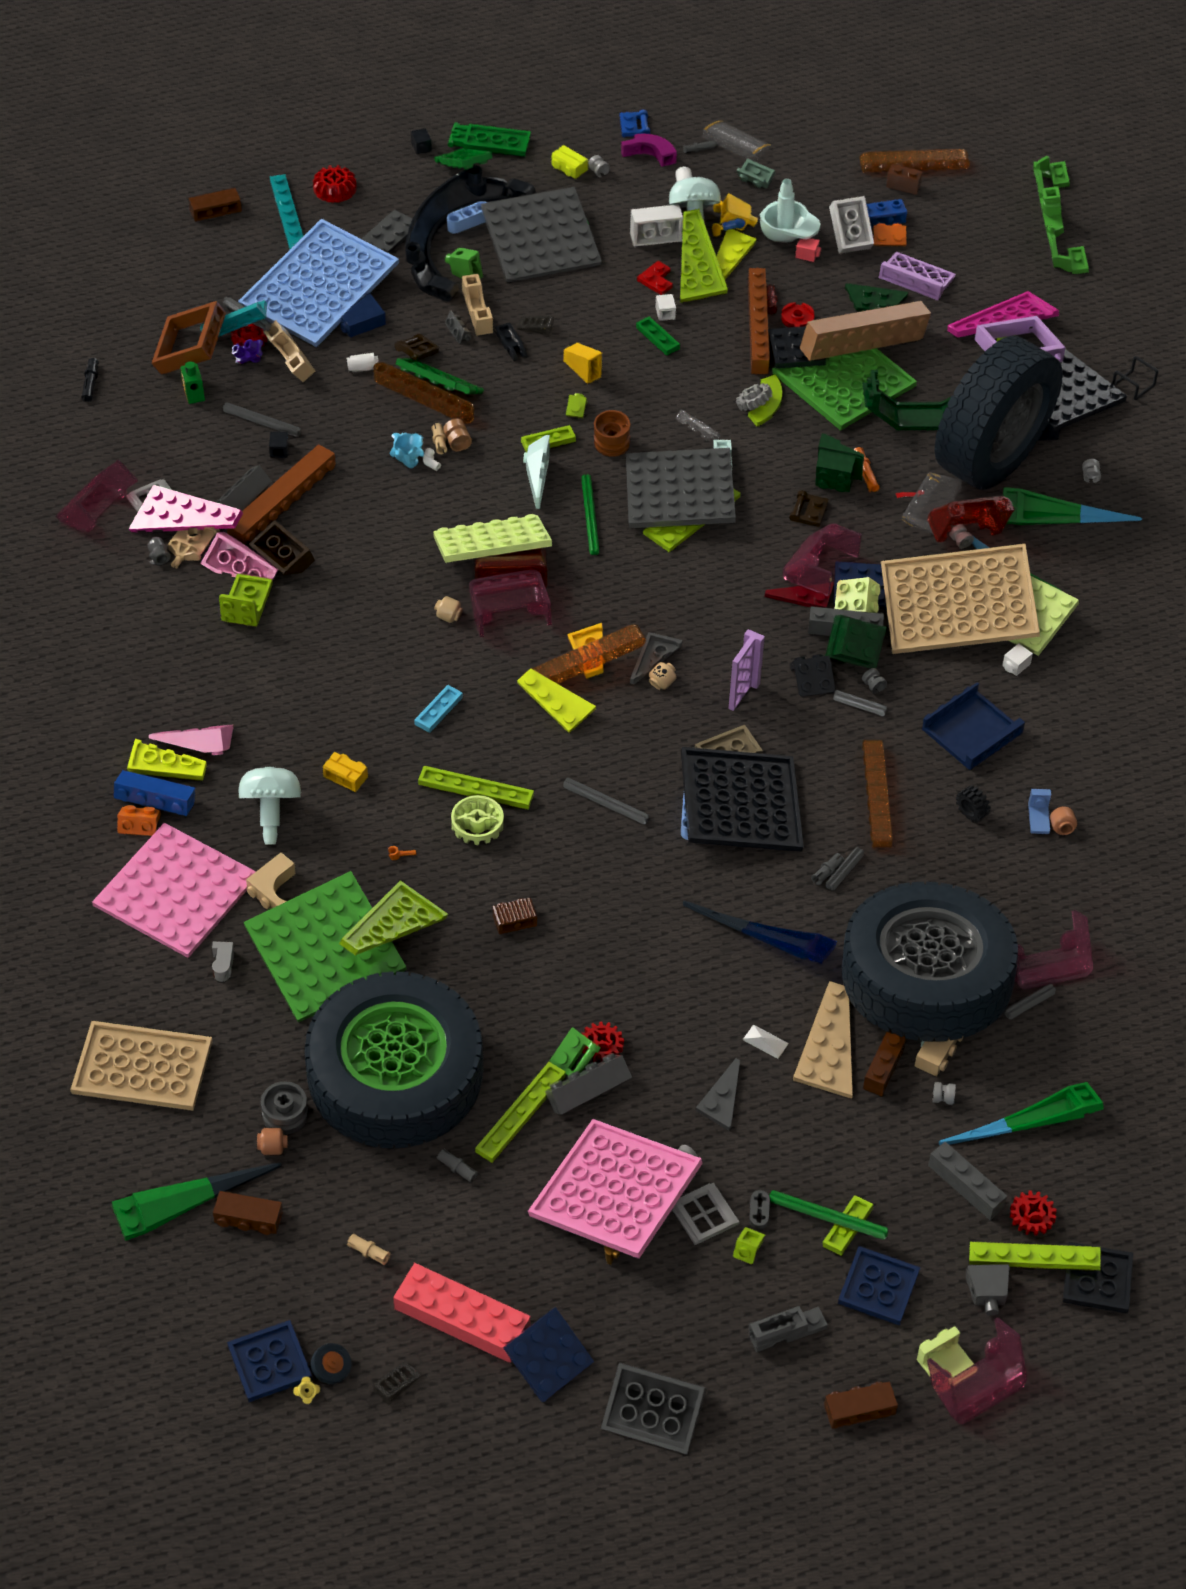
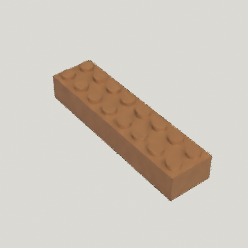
(865, 330)

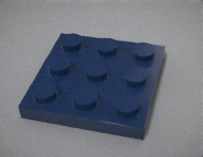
(852, 570)
(879, 1285)
(548, 1354)
(269, 1360)

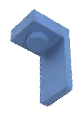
(1038, 811)

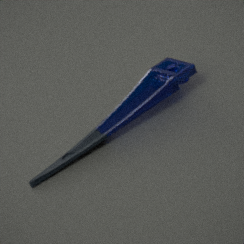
(797, 943)

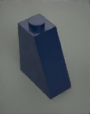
(363, 317)

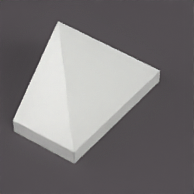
(765, 1041)

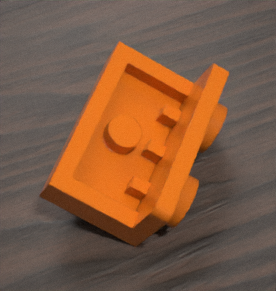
(889, 235)
(138, 820)

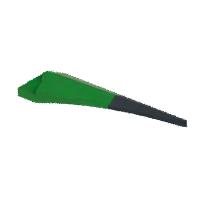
(157, 1206)

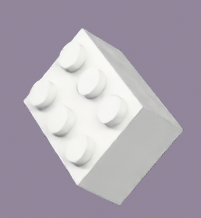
(851, 224)
(656, 225)

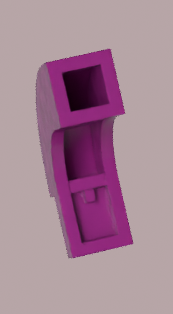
(652, 145)

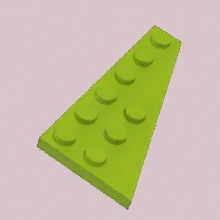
(699, 265)
(393, 917)

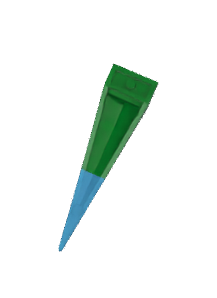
(1041, 509)
(1062, 1106)

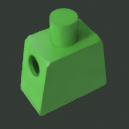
(464, 262)

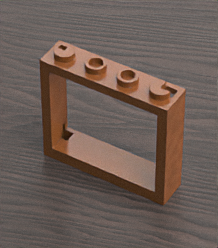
(209, 313)

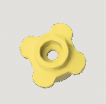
(306, 1396)

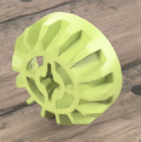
(478, 815)

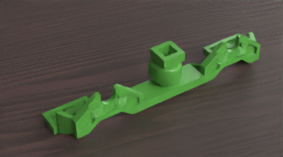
(1051, 212)

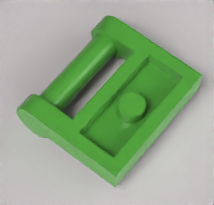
(570, 1051)

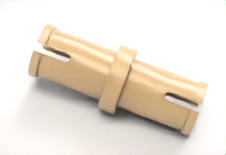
(439, 438)
(368, 1249)

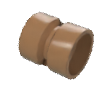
(457, 435)

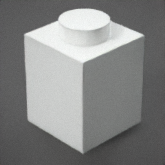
(665, 307)
(1017, 659)

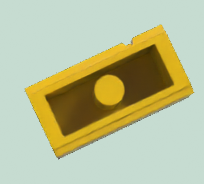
(345, 771)

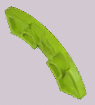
(764, 413)

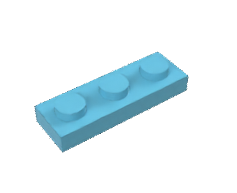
(438, 708)

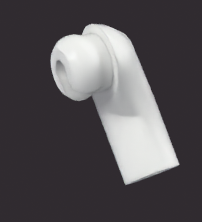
(428, 459)

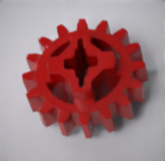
(248, 332)
(603, 1037)
(1037, 1220)

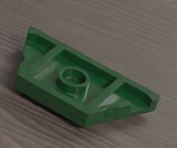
(872, 298)

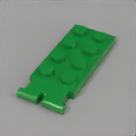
(490, 139)
(464, 158)
(437, 376)

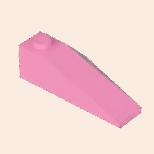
(234, 557)
(211, 739)

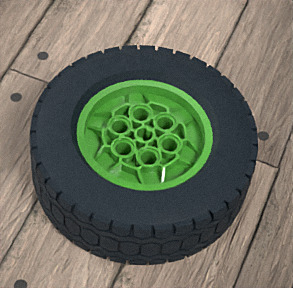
(417, 1097)

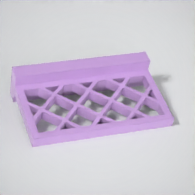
(918, 282)
(746, 667)

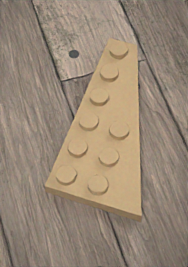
(828, 1048)

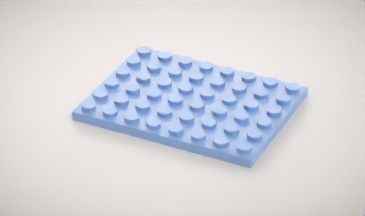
(320, 281)

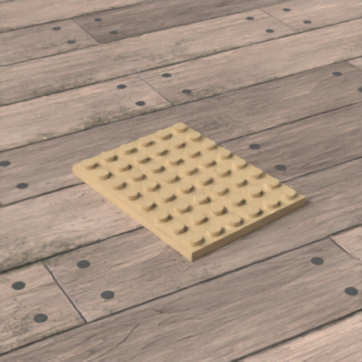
(959, 599)

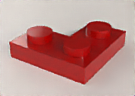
(654, 278)

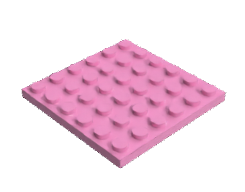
(175, 890)
(615, 1188)

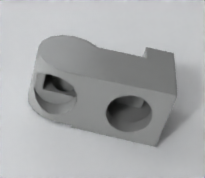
(224, 959)

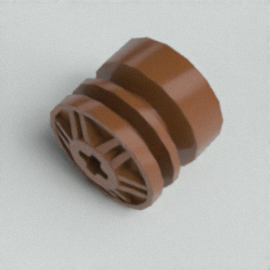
(612, 433)

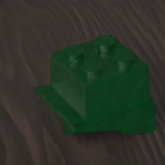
(837, 465)
(855, 641)

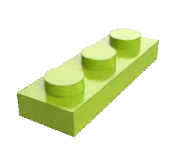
(557, 437)
(840, 1236)

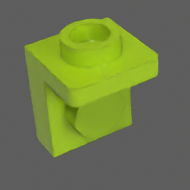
(748, 1245)

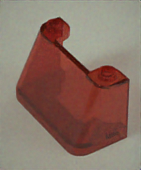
(988, 512)
(512, 562)

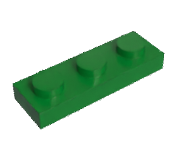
(657, 335)

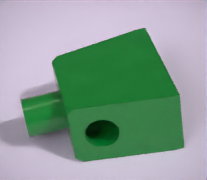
(191, 375)

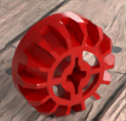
(334, 189)

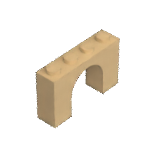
(268, 879)

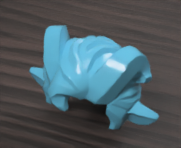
(407, 448)

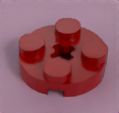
(790, 310)

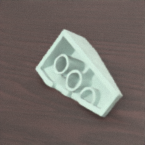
(536, 466)

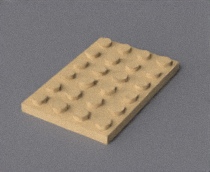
(142, 1065)

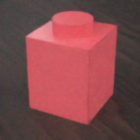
(808, 249)

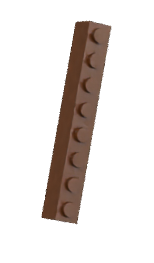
(758, 321)
(283, 493)

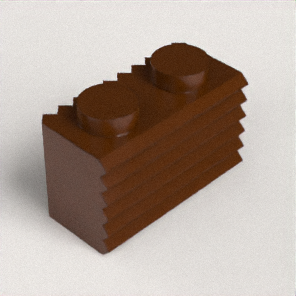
(904, 179)
(514, 915)

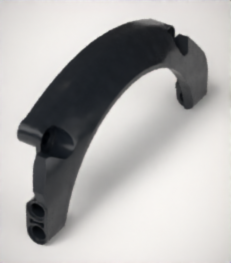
(454, 194)

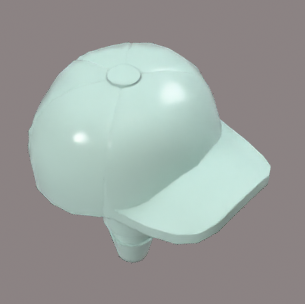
(695, 194)
(788, 219)
(269, 786)

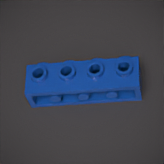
(887, 212)
(154, 793)

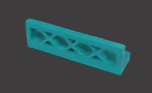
(243, 317)

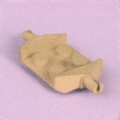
(190, 547)

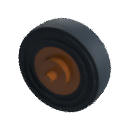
(331, 1363)

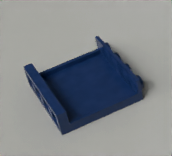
(971, 727)

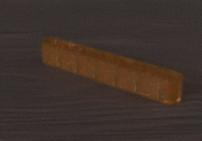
(916, 159)
(423, 392)
(592, 654)
(877, 794)

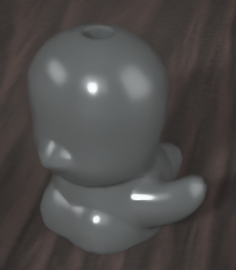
(158, 551)

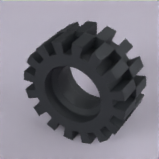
(973, 803)

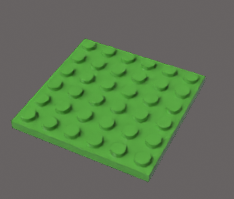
(838, 387)
(303, 945)

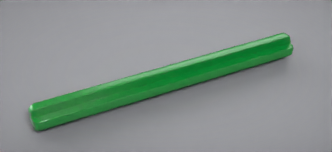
(590, 514)
(829, 1215)

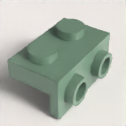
(756, 173)

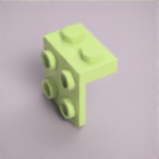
(858, 595)
(945, 1352)

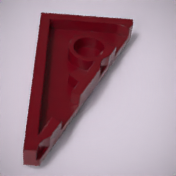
(800, 596)

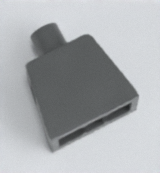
(988, 1286)

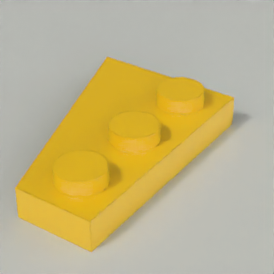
(583, 637)

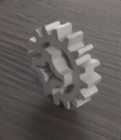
(754, 397)

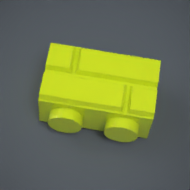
(569, 162)

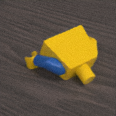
(733, 214)

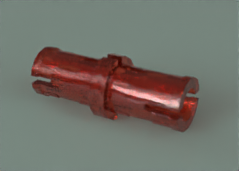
(771, 299)

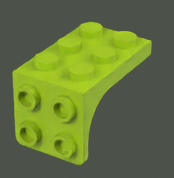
(245, 600)

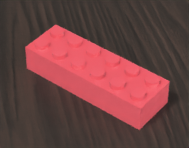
(459, 1311)

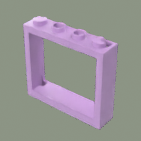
(987, 333)

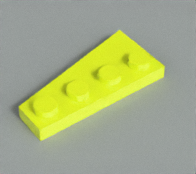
(733, 250)
(559, 702)
(158, 762)

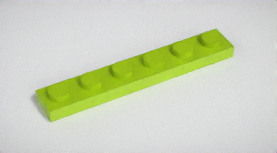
(475, 786)
(519, 1113)
(1035, 1255)

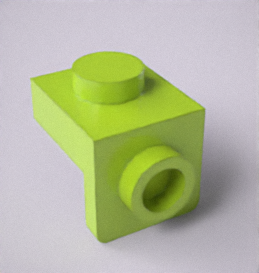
(576, 405)

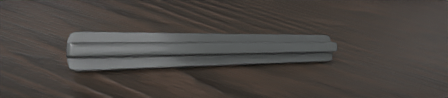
(234, 306)
(261, 419)
(606, 801)

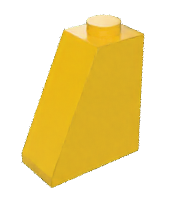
(584, 361)

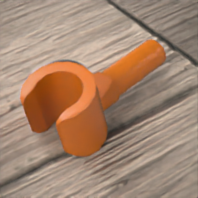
(397, 854)

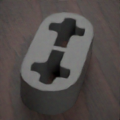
(754, 1209)

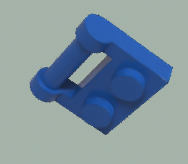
(629, 123)

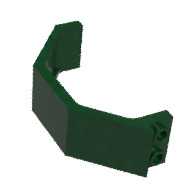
(902, 414)

